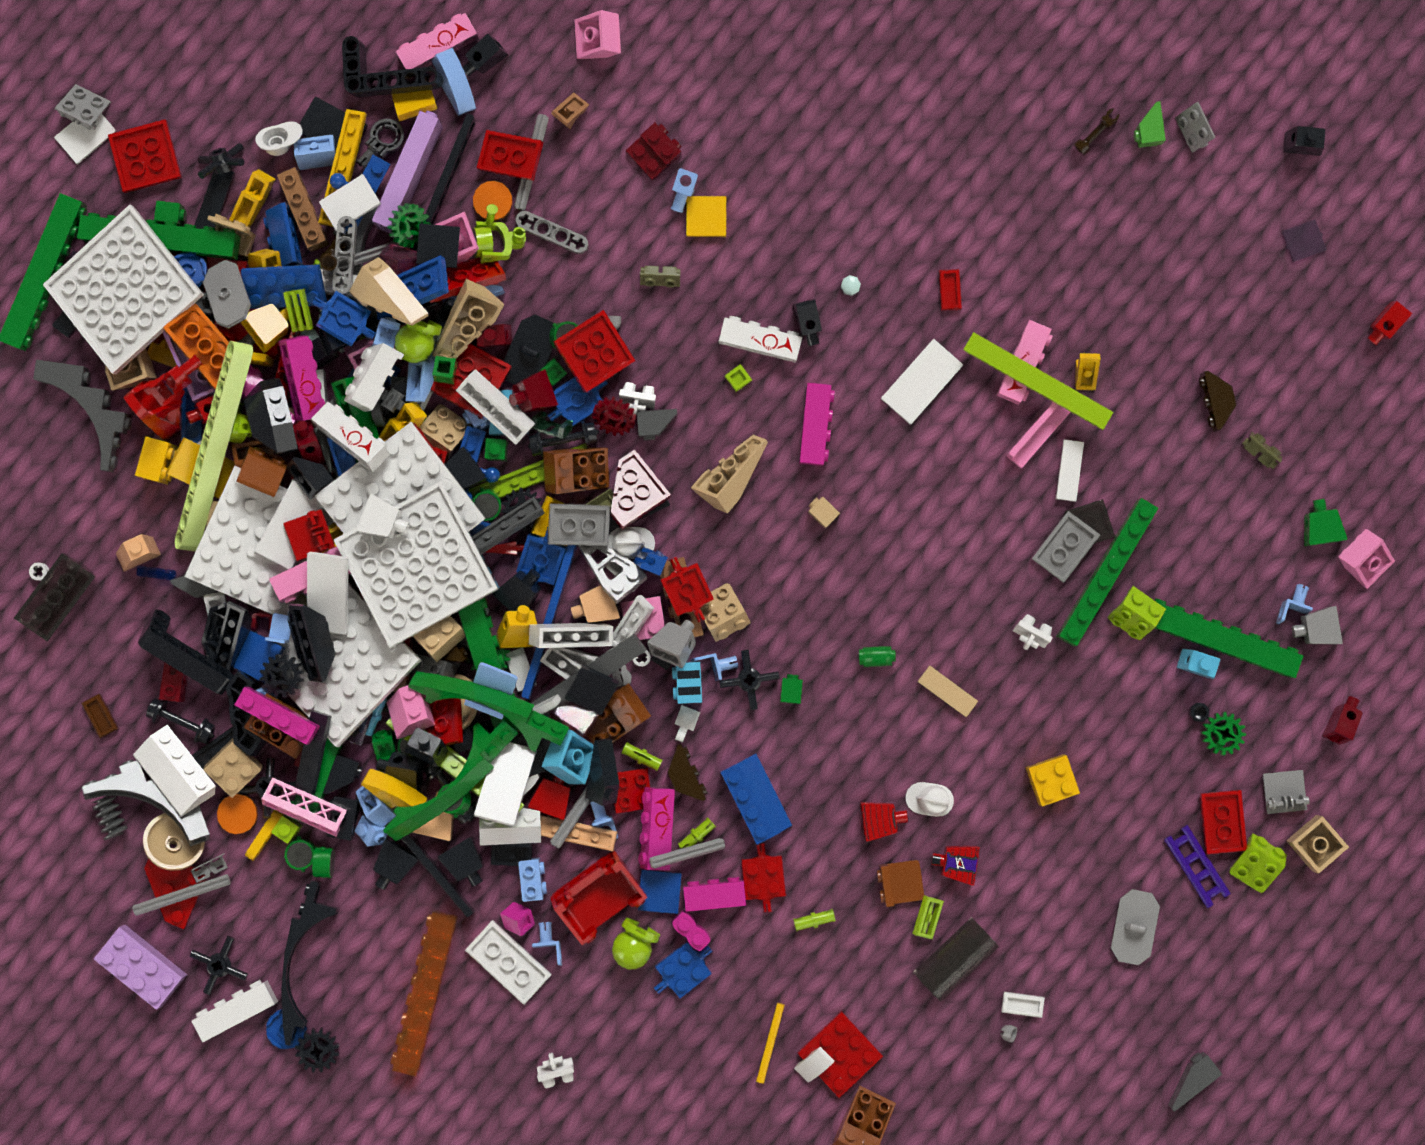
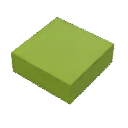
(738, 378)

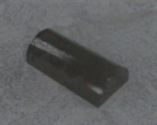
(55, 596)
(956, 959)

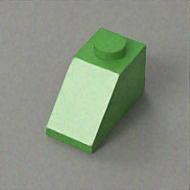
(1151, 129)

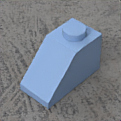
(374, 808)

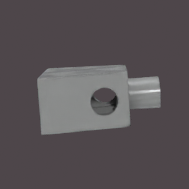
(1319, 627)
(673, 643)

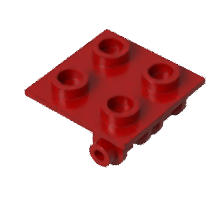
(309, 534)
(630, 791)

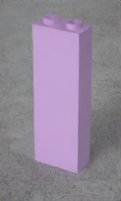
(408, 168)

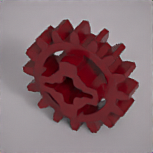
(613, 418)

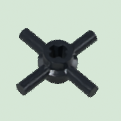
(220, 160)
(755, 684)
(262, 785)
(225, 962)

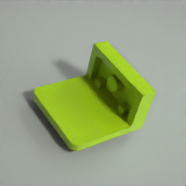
(1137, 614)
(1259, 863)

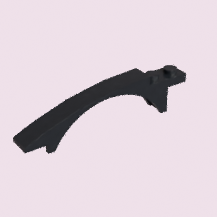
(311, 914)

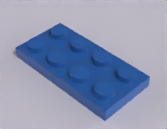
(424, 281)
(268, 284)

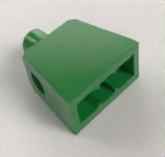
(1323, 525)

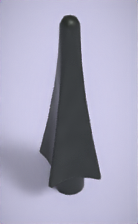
(322, 438)

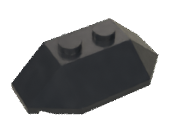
(270, 416)
(225, 633)
(311, 641)

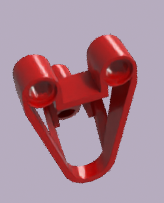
(157, 404)

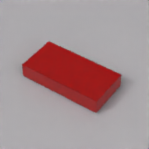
(950, 289)

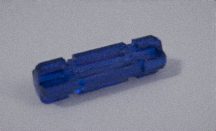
(158, 573)

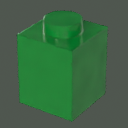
(170, 213)
(444, 370)
(496, 450)
(791, 689)

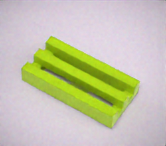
(291, 313)
(925, 917)

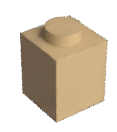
(822, 511)

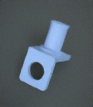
(683, 192)
(1296, 603)
(279, 629)
(719, 665)
(601, 817)
(546, 940)

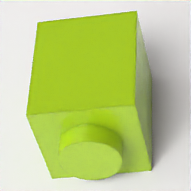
(286, 829)

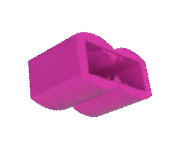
(696, 935)

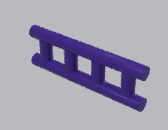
(1197, 854)

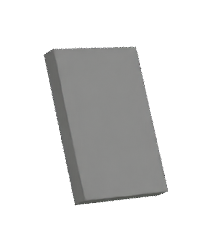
(578, 524)
(1066, 546)

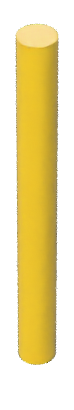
(770, 1043)

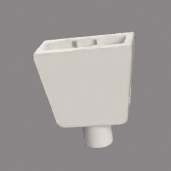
(381, 519)

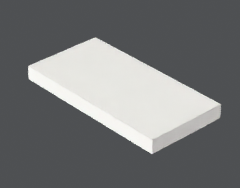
(922, 381)
(275, 541)
(329, 589)
(505, 785)
(508, 962)

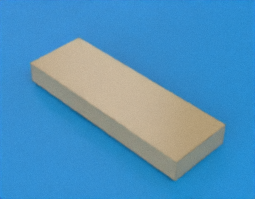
(947, 691)

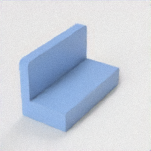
(315, 152)

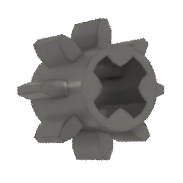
(392, 400)

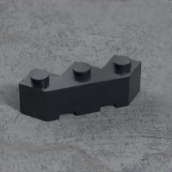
(242, 737)

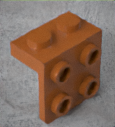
(900, 882)

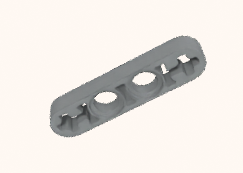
(550, 236)
(345, 255)

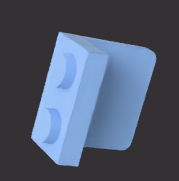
(496, 679)

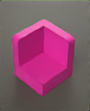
(517, 918)

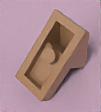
(570, 110)

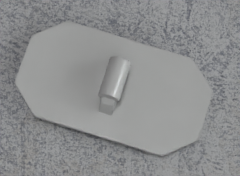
(226, 294)
(1135, 927)

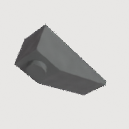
(1196, 1077)

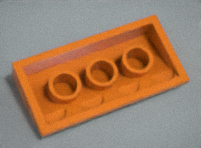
(199, 336)

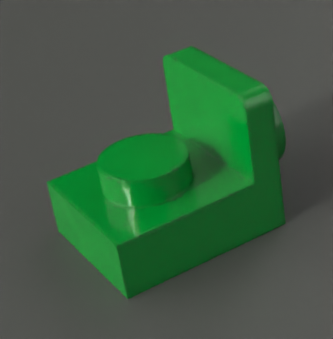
(383, 744)

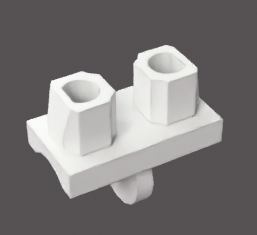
(638, 400)
(1032, 636)
(554, 1068)

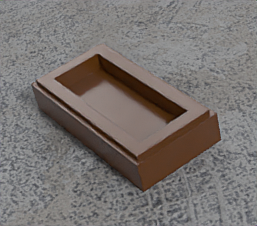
(100, 715)

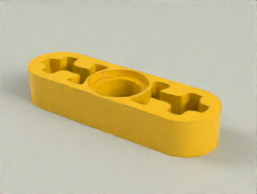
(263, 836)

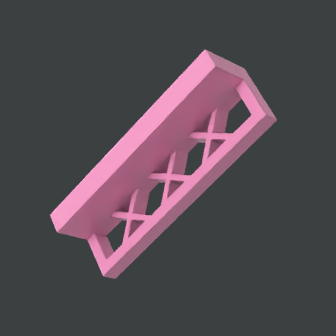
(1037, 434)
(301, 814)

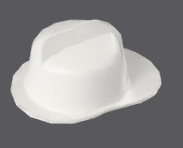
(279, 138)
(630, 541)
(929, 799)

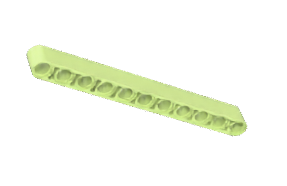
(213, 445)

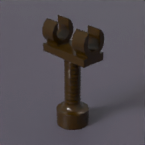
(1106, 122)
(328, 259)

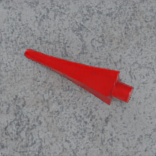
(507, 548)

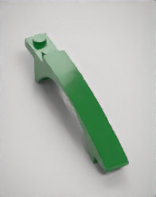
(521, 713)
(478, 765)

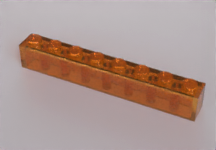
(424, 993)

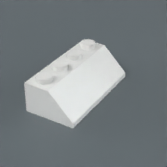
(174, 771)

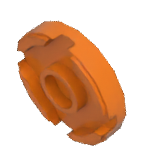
(492, 193)
(237, 814)

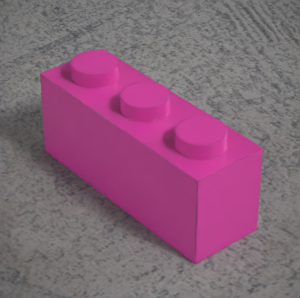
(714, 894)

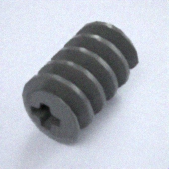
(110, 817)

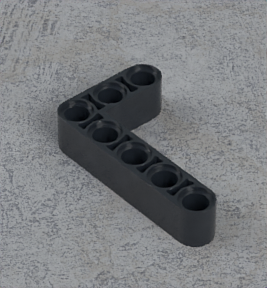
(384, 79)
(181, 656)

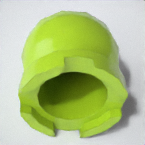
(417, 340)
(633, 946)

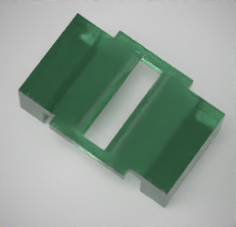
(542, 425)

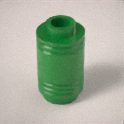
(877, 656)

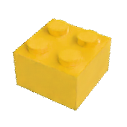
(155, 460)
(1052, 780)

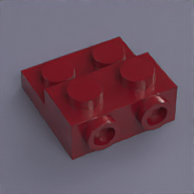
(654, 151)

